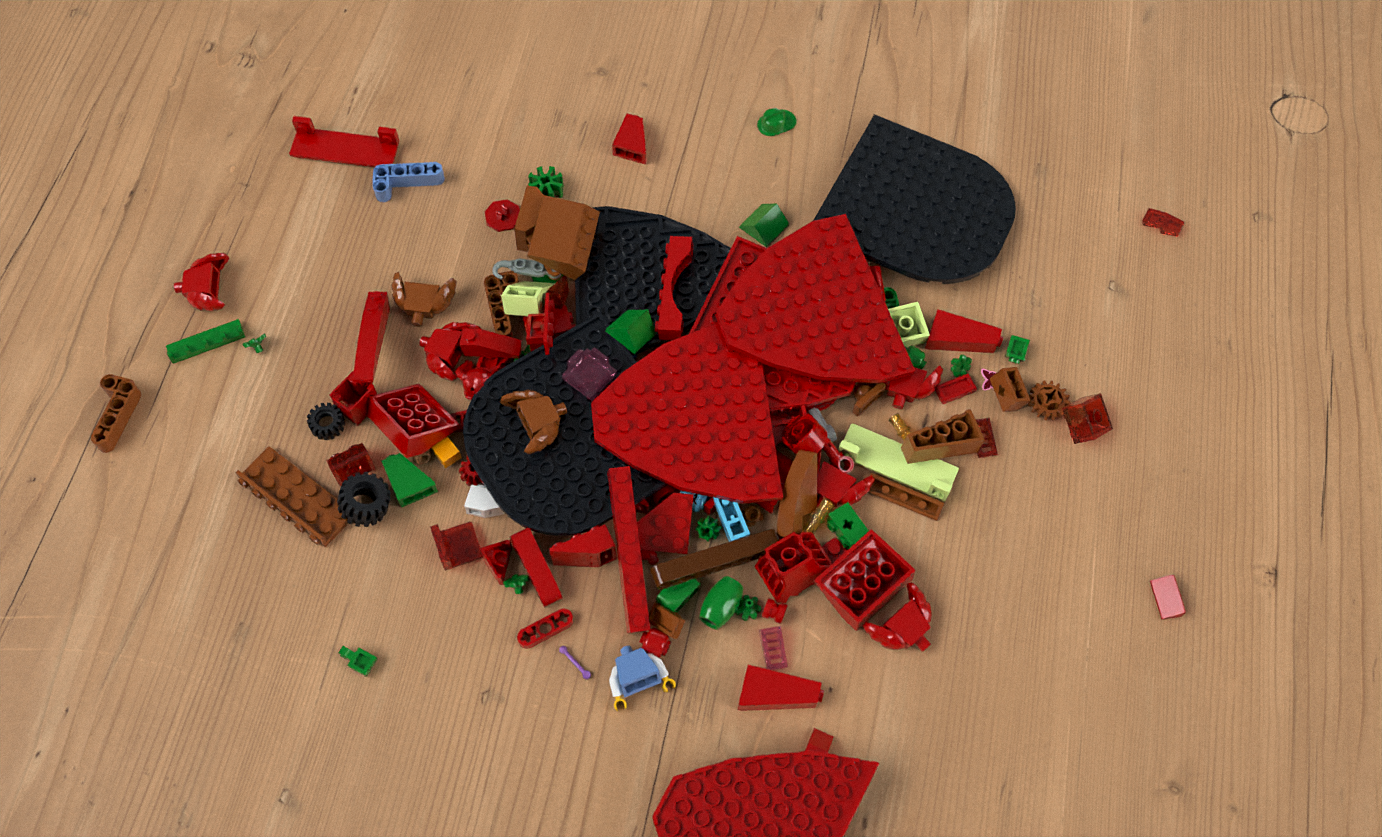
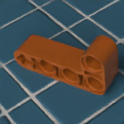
(494, 294)
(106, 435)

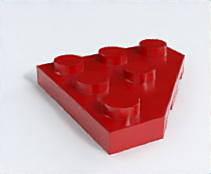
(667, 525)

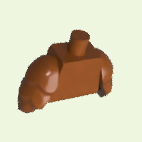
(422, 299)
(537, 416)

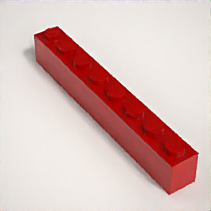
(628, 549)

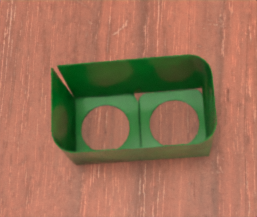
(677, 596)

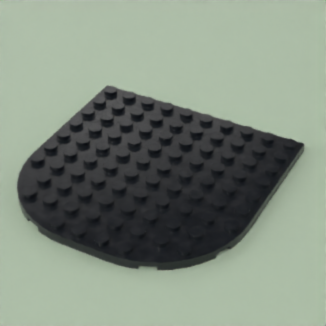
(922, 204)
(567, 482)

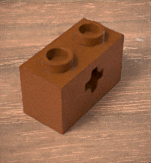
(1010, 389)

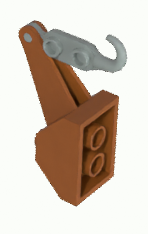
(523, 234)

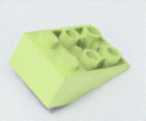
(525, 298)

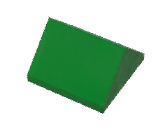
(765, 223)
(633, 329)

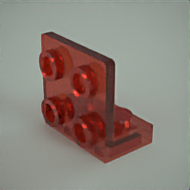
(456, 545)

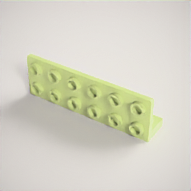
(887, 459)

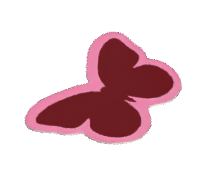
(987, 375)

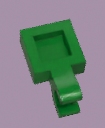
(358, 661)

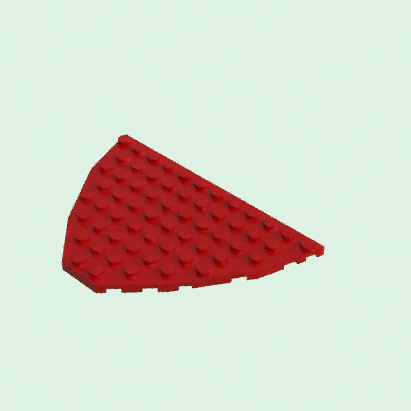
(766, 797)

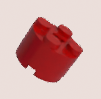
(805, 434)

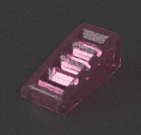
(779, 639)

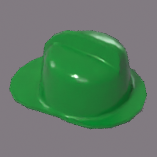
(776, 122)

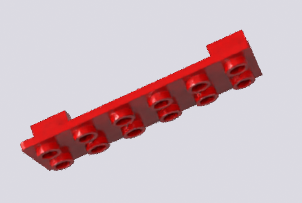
(342, 146)

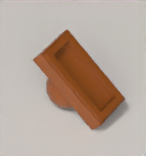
(866, 396)
(666, 620)

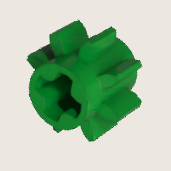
(708, 528)

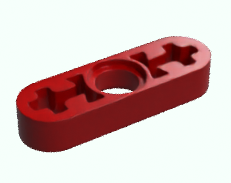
(546, 620)

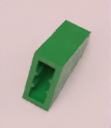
(407, 480)

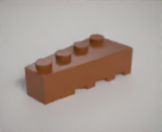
(945, 439)

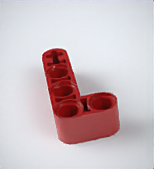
(536, 567)

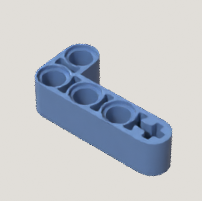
(405, 175)

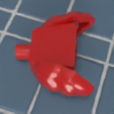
(201, 282)
(444, 348)
(913, 386)
(838, 485)
(906, 625)

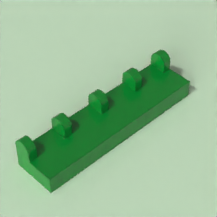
(205, 341)

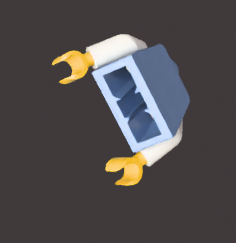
(635, 673)

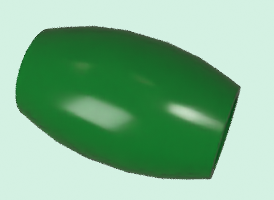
(721, 602)

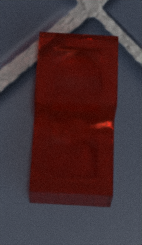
(1165, 222)

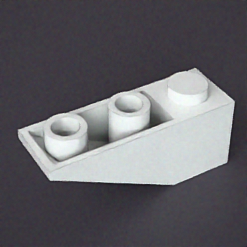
(481, 503)

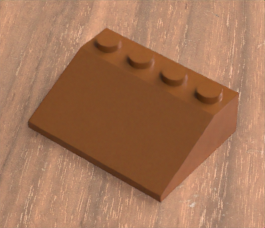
(563, 235)

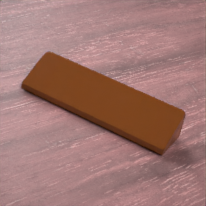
(906, 497)

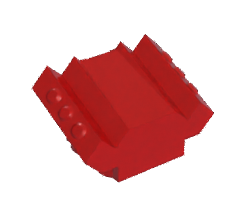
(792, 565)

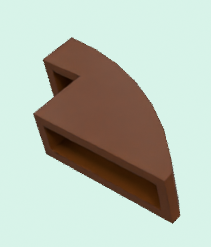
(798, 493)

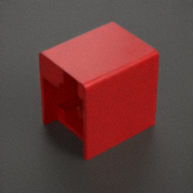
(353, 398)

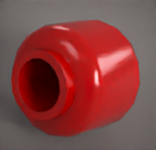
(655, 642)

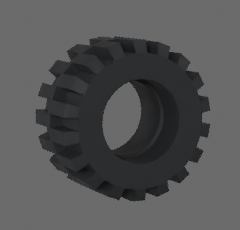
(363, 513)

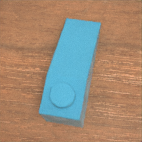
(731, 519)

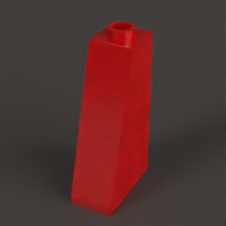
(963, 334)
(776, 690)

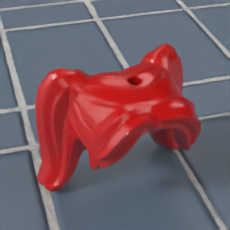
(472, 377)

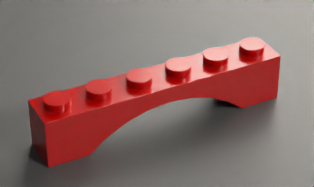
(670, 318)

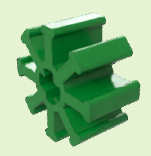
(549, 183)

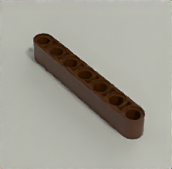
(712, 559)

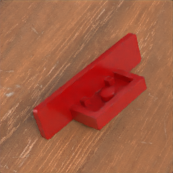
(541, 326)

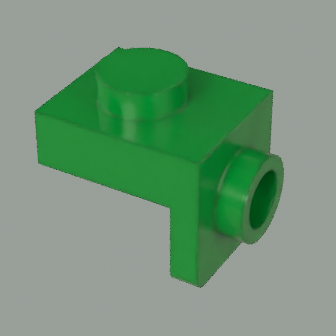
(1017, 349)

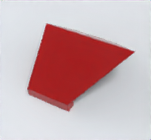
(497, 558)

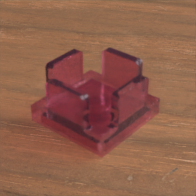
(589, 372)

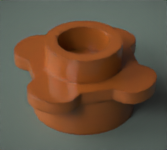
(752, 510)

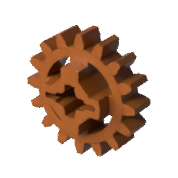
(1042, 393)

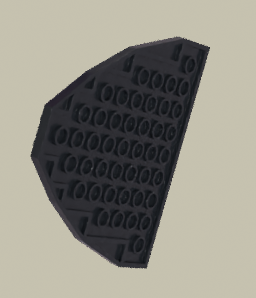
(629, 265)

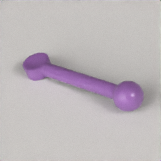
(586, 674)

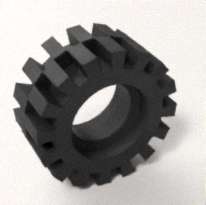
(318, 414)

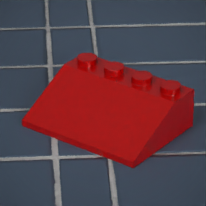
(410, 419)
(864, 579)

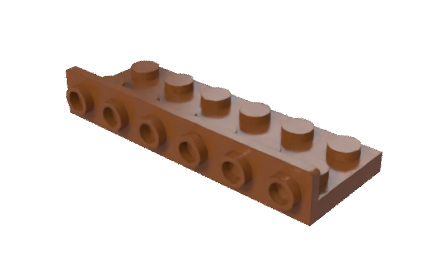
(294, 496)

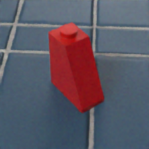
(630, 140)

